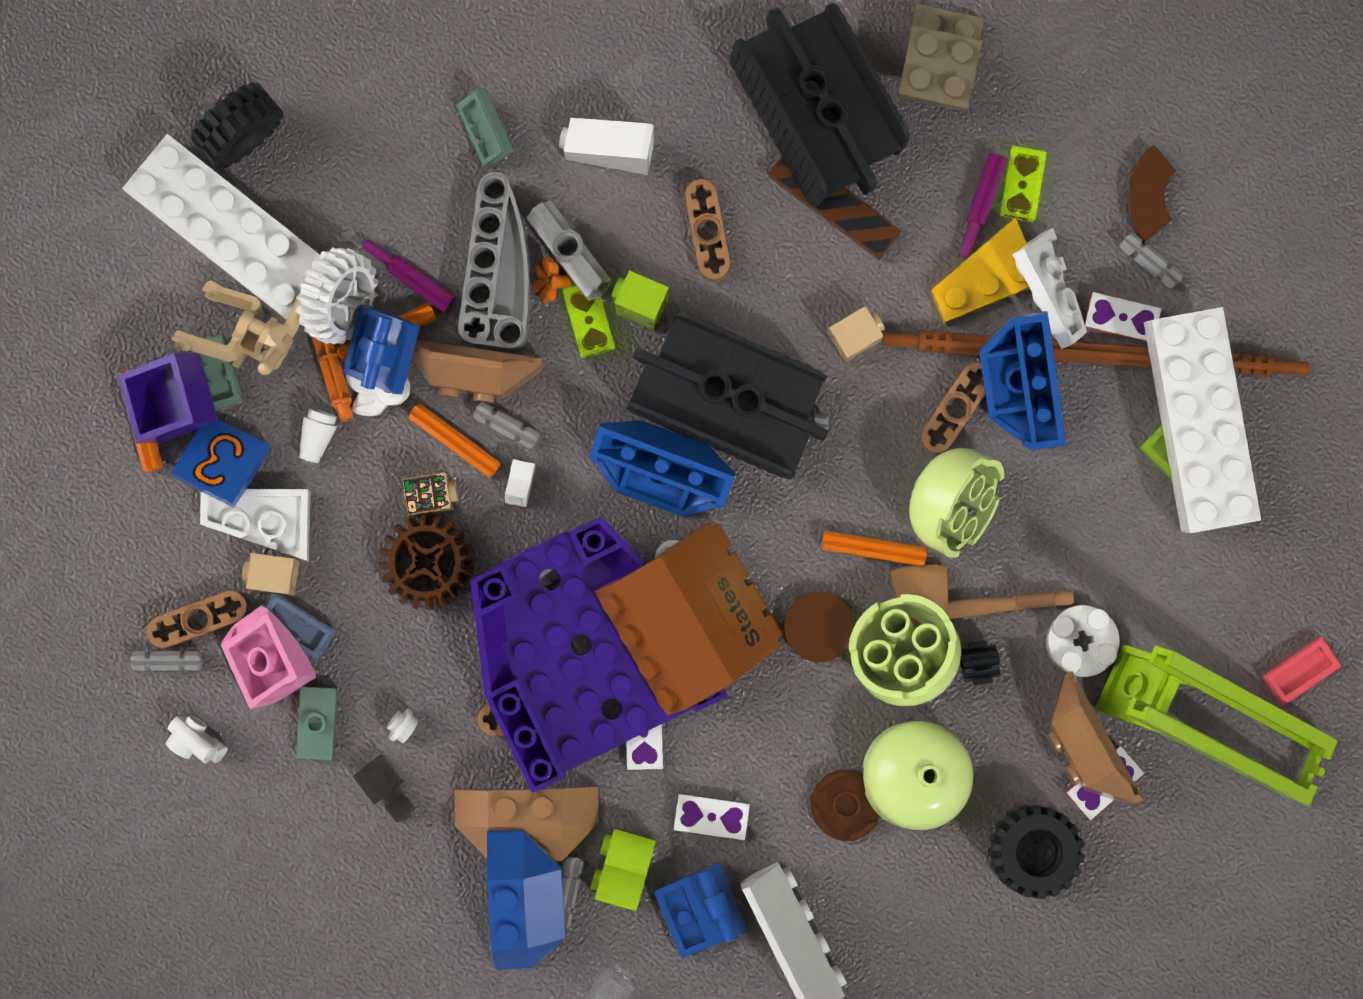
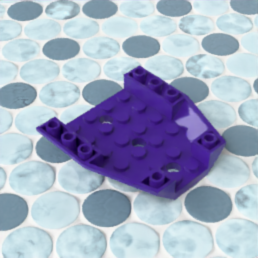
(531, 677)

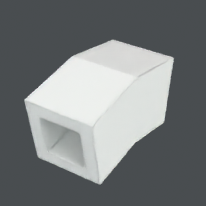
(519, 483)

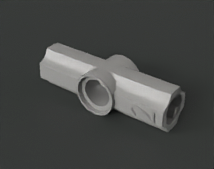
(581, 265)

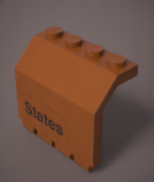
(691, 619)

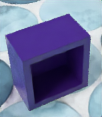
(167, 398)

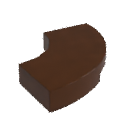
(1146, 194)

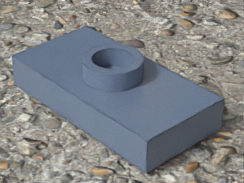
(306, 629)

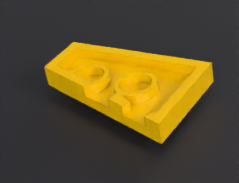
(983, 277)

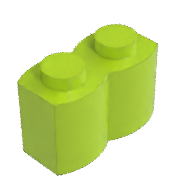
(624, 869)

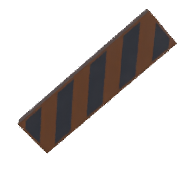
(844, 213)

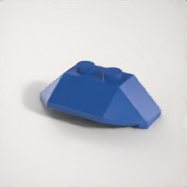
(1023, 381)
(661, 467)
(522, 899)

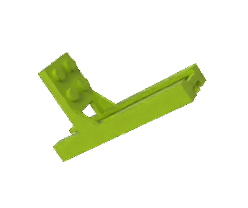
(1145, 686)

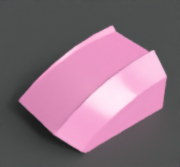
(265, 658)

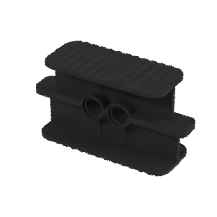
(826, 51)
(675, 396)

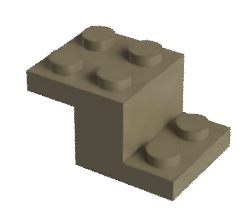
(941, 58)

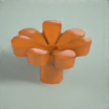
(549, 280)

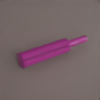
(983, 199)
(412, 278)

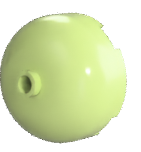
(937, 494)
(905, 663)
(896, 771)

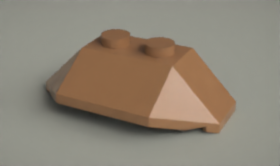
(473, 370)
(1088, 747)
(552, 816)

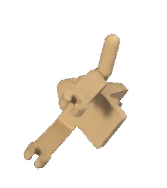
(251, 337)

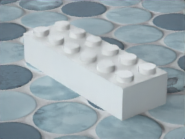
(222, 224)
(1202, 420)

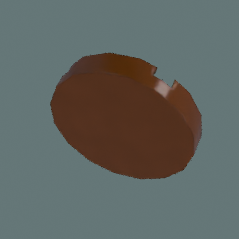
(818, 627)
(842, 806)

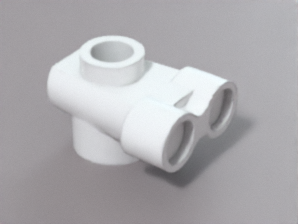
(190, 738)

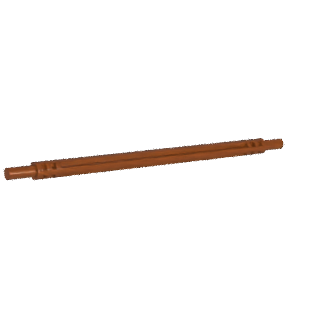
(1085, 352)

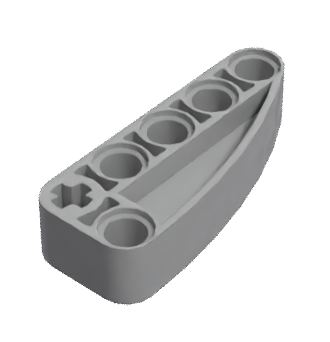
(506, 278)

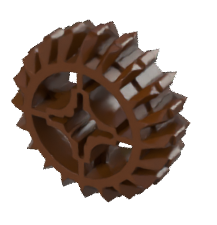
(439, 551)

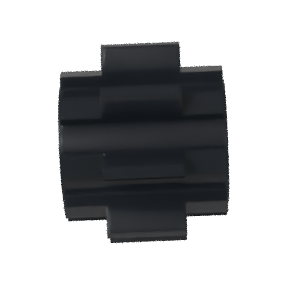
(980, 663)

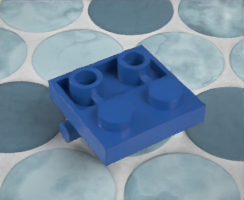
(381, 349)
(700, 910)

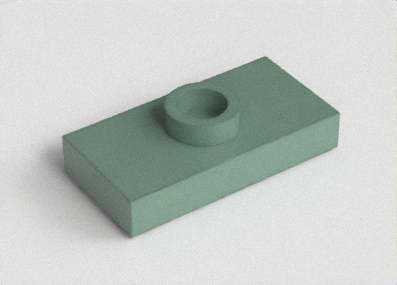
(484, 128)
(222, 379)
(317, 723)

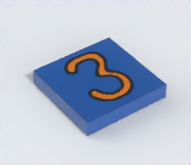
(221, 462)

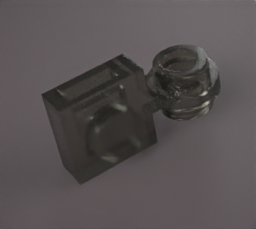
(378, 781)

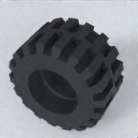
(1066, 858)

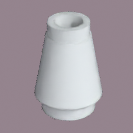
(316, 434)

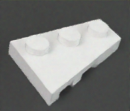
(1044, 276)
(264, 517)

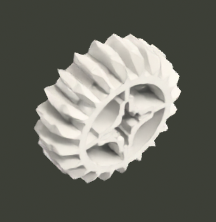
(333, 294)

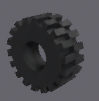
(236, 125)

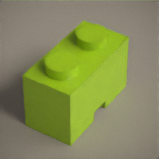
(640, 299)

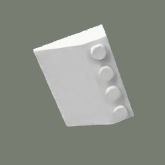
(790, 935)

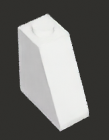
(609, 144)

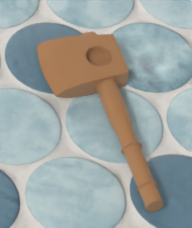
(932, 583)

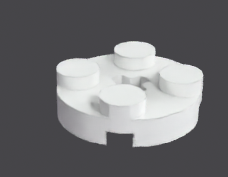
(1095, 624)

